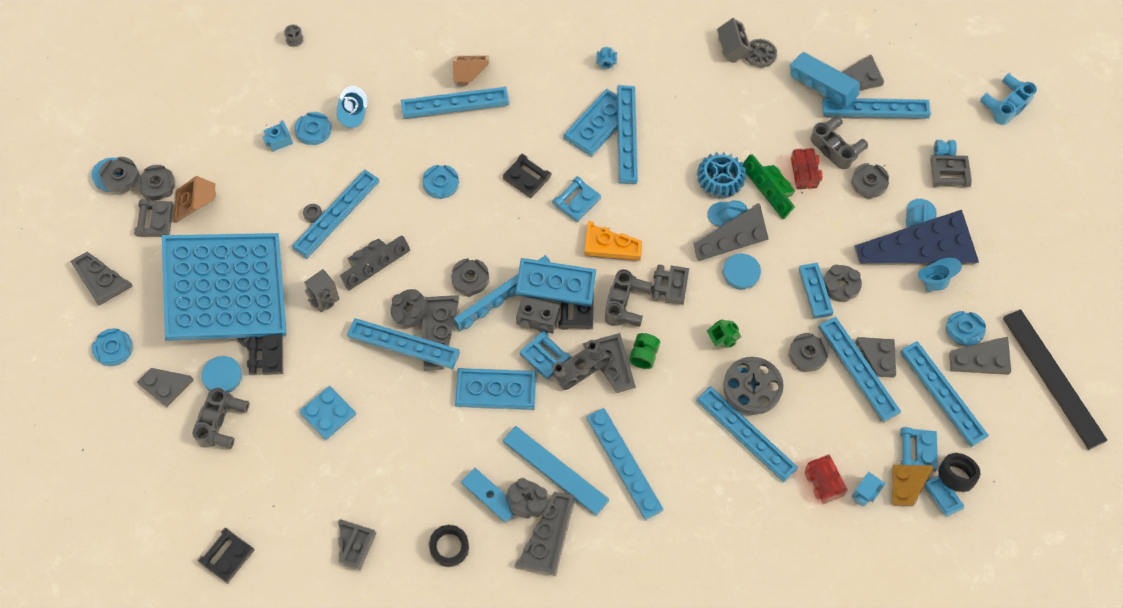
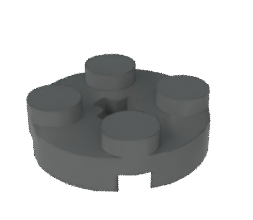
(124, 182)
(866, 188)
(158, 191)
(470, 267)
(844, 273)
(402, 301)
(801, 360)
(525, 488)

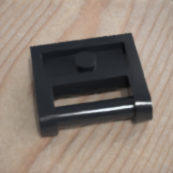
(523, 180)
(582, 317)
(230, 560)

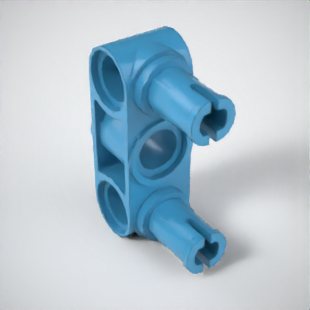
(1014, 103)

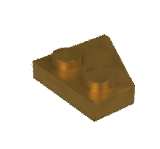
(908, 483)

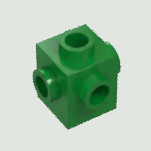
(724, 333)

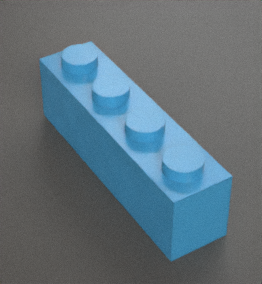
(824, 79)

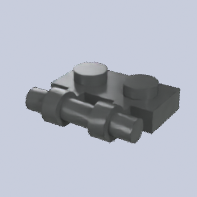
(676, 285)

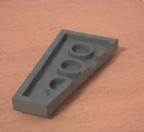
(734, 234)
(439, 322)
(548, 537)

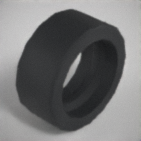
(954, 481)
(445, 530)

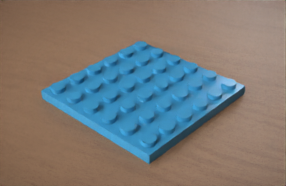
(222, 286)

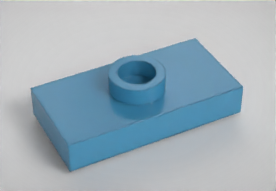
(943, 496)

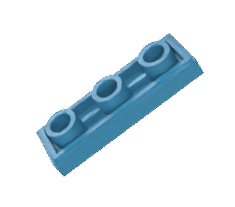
(481, 487)

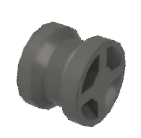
(293, 35)

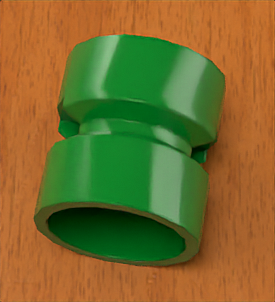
(644, 351)

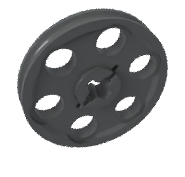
(745, 389)

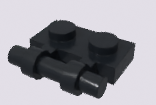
(271, 355)

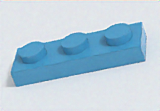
(815, 290)

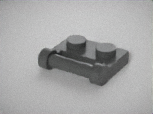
(950, 166)
(160, 218)

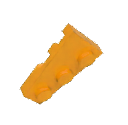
(604, 243)

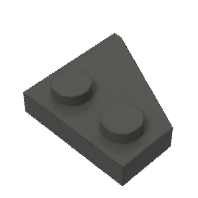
(354, 544)

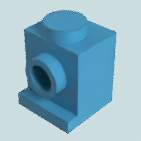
(277, 136)
(868, 489)

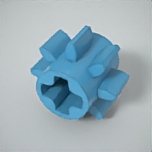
(606, 57)

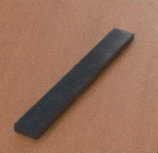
(1055, 380)

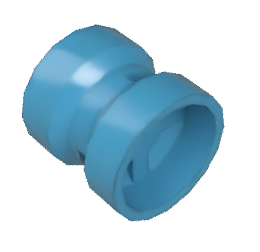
(945, 148)

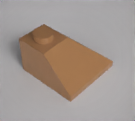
(468, 68)
(192, 197)

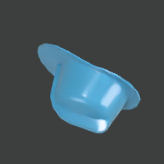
(351, 107)
(725, 211)
(919, 211)
(939, 273)

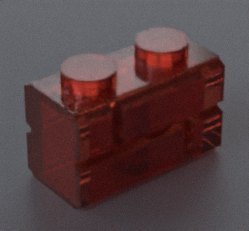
(805, 168)
(825, 479)

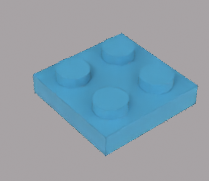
(327, 412)

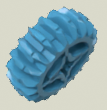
(722, 180)

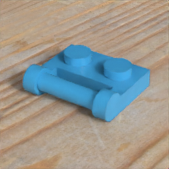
(580, 203)
(540, 358)
(924, 447)

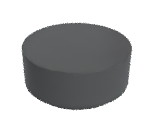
(312, 212)

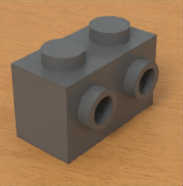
(733, 40)
(321, 291)
(537, 315)

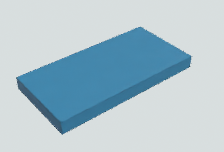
(595, 124)
(555, 282)
(495, 389)

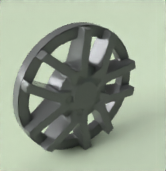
(761, 53)

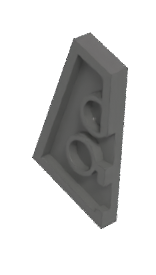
(99, 279)
(618, 368)

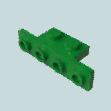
(771, 185)

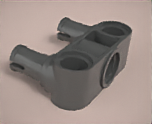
(834, 146)
(619, 297)
(568, 372)
(212, 417)

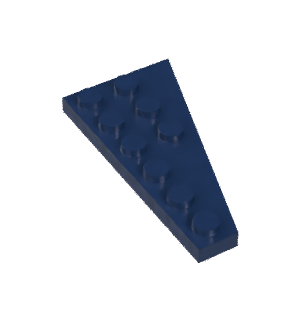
(922, 243)

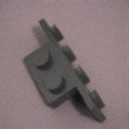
(372, 260)

